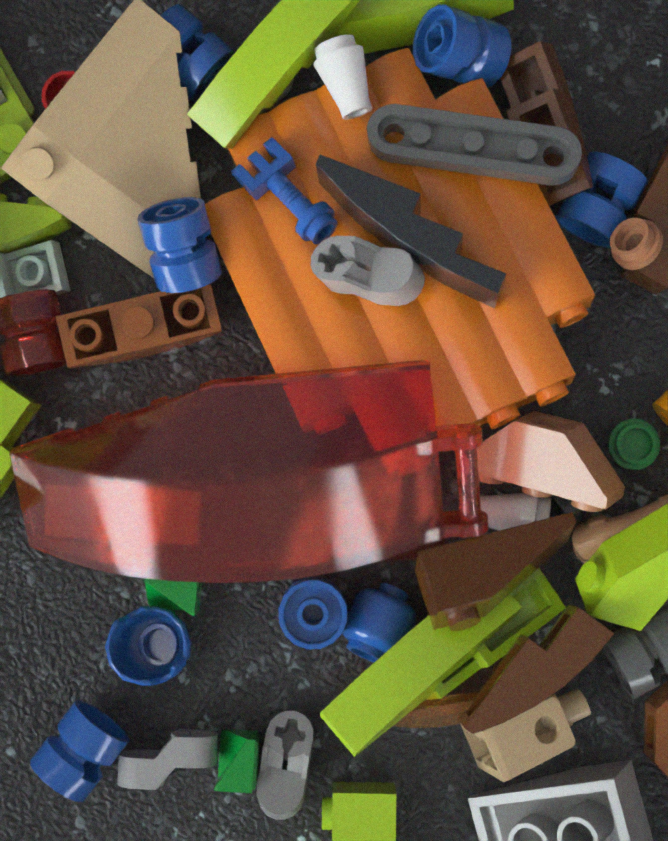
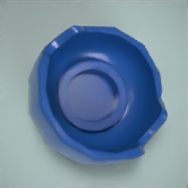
(148, 646)

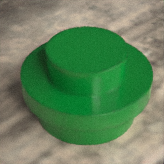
(633, 444)

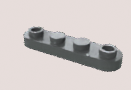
(474, 144)

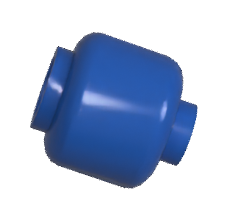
(378, 621)

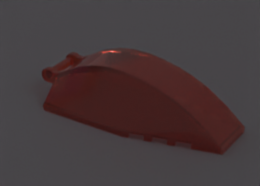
(255, 479)

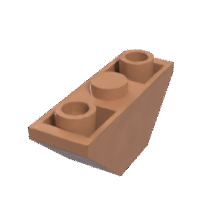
(551, 459)

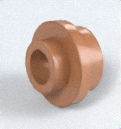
(636, 243)

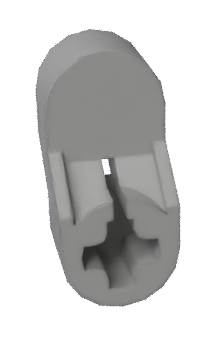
(367, 270)
(290, 740)
(150, 768)

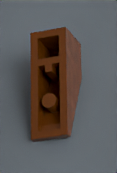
(478, 573)

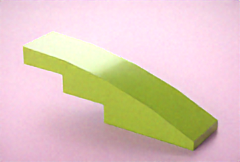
(393, 23)
(266, 65)
(407, 676)

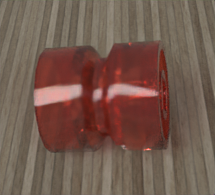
(30, 332)

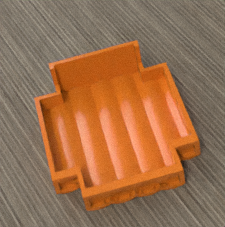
(479, 356)

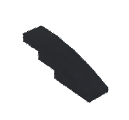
(394, 219)

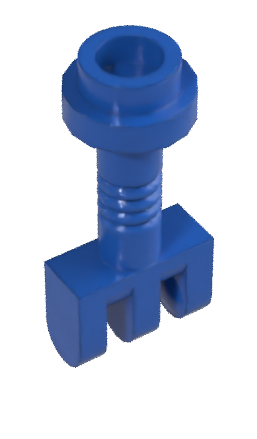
(314, 221)

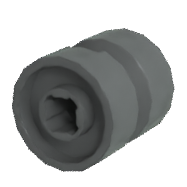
(640, 656)

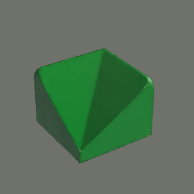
(174, 595)
(238, 761)

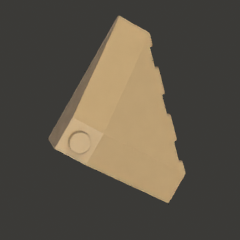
(115, 136)

